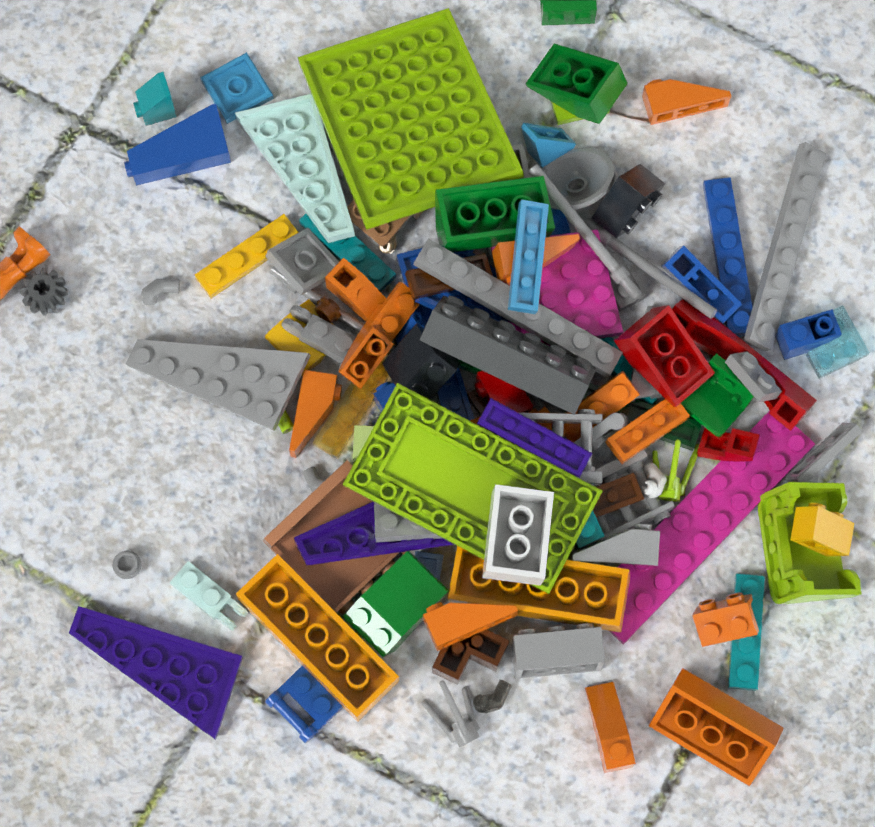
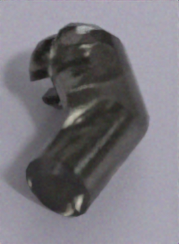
(493, 701)

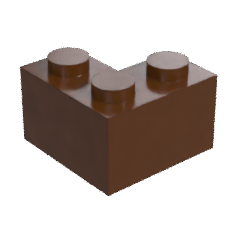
(483, 648)

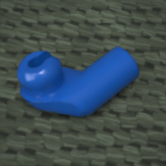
(415, 318)

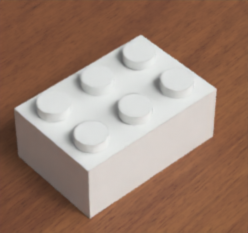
(518, 535)

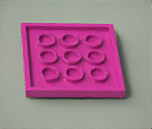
(580, 291)

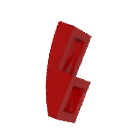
(733, 446)

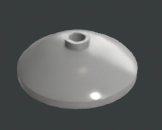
(581, 176)

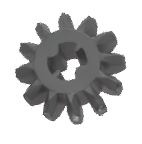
(37, 284)

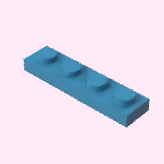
(528, 257)

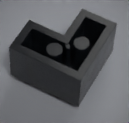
(626, 199)

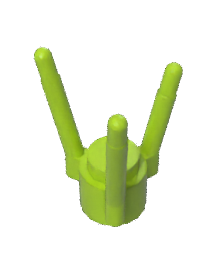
(673, 488)

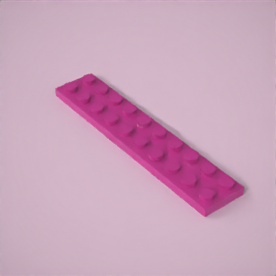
(709, 517)

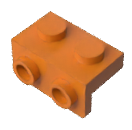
(725, 619)

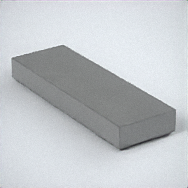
(824, 453)

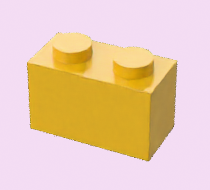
(822, 530)

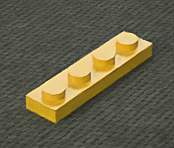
(244, 257)

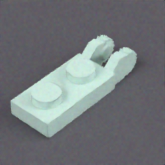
(206, 594)

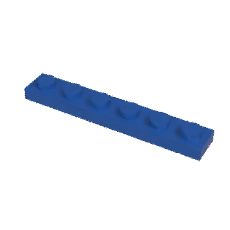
(728, 249)

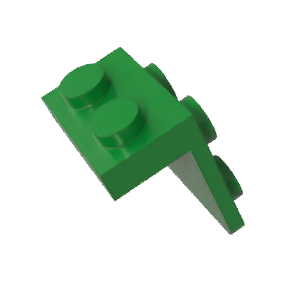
(568, 12)
(718, 399)

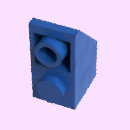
(807, 334)

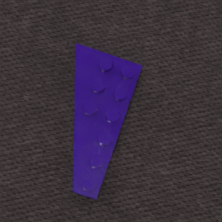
(352, 538)
(176, 670)

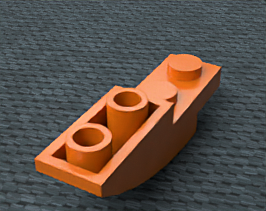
(377, 335)

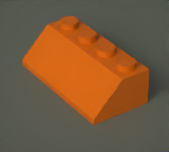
(716, 727)

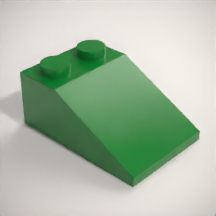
(578, 82)
(395, 604)

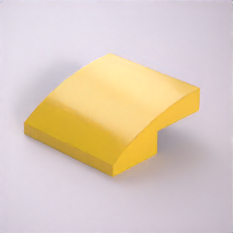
(285, 341)

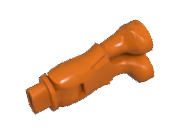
(23, 260)

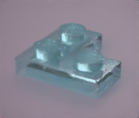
(841, 351)

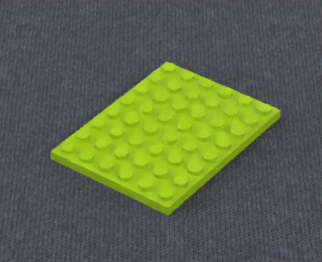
(408, 116)

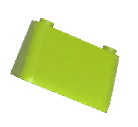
(792, 569)

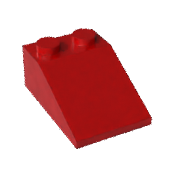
(665, 354)

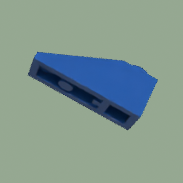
(698, 279)

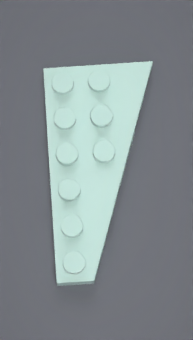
(298, 151)

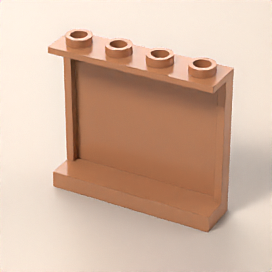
(336, 580)

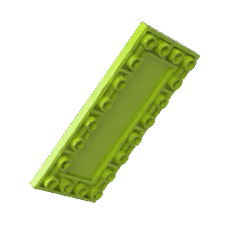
(443, 474)

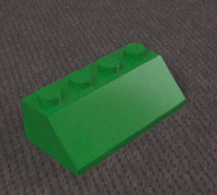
(485, 212)

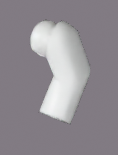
(656, 482)

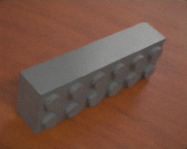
(508, 353)

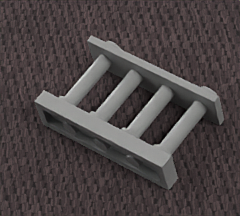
(586, 418)
(634, 465)

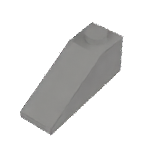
(625, 547)

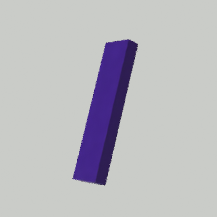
(534, 438)

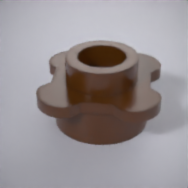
(327, 310)

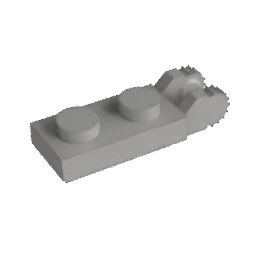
(319, 333)

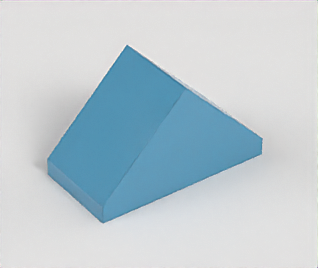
(546, 142)

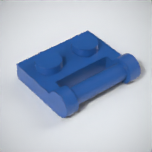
(310, 697)

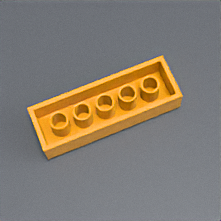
(578, 596)
(317, 637)

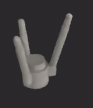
(463, 730)

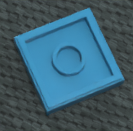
(236, 87)

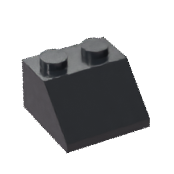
(419, 364)

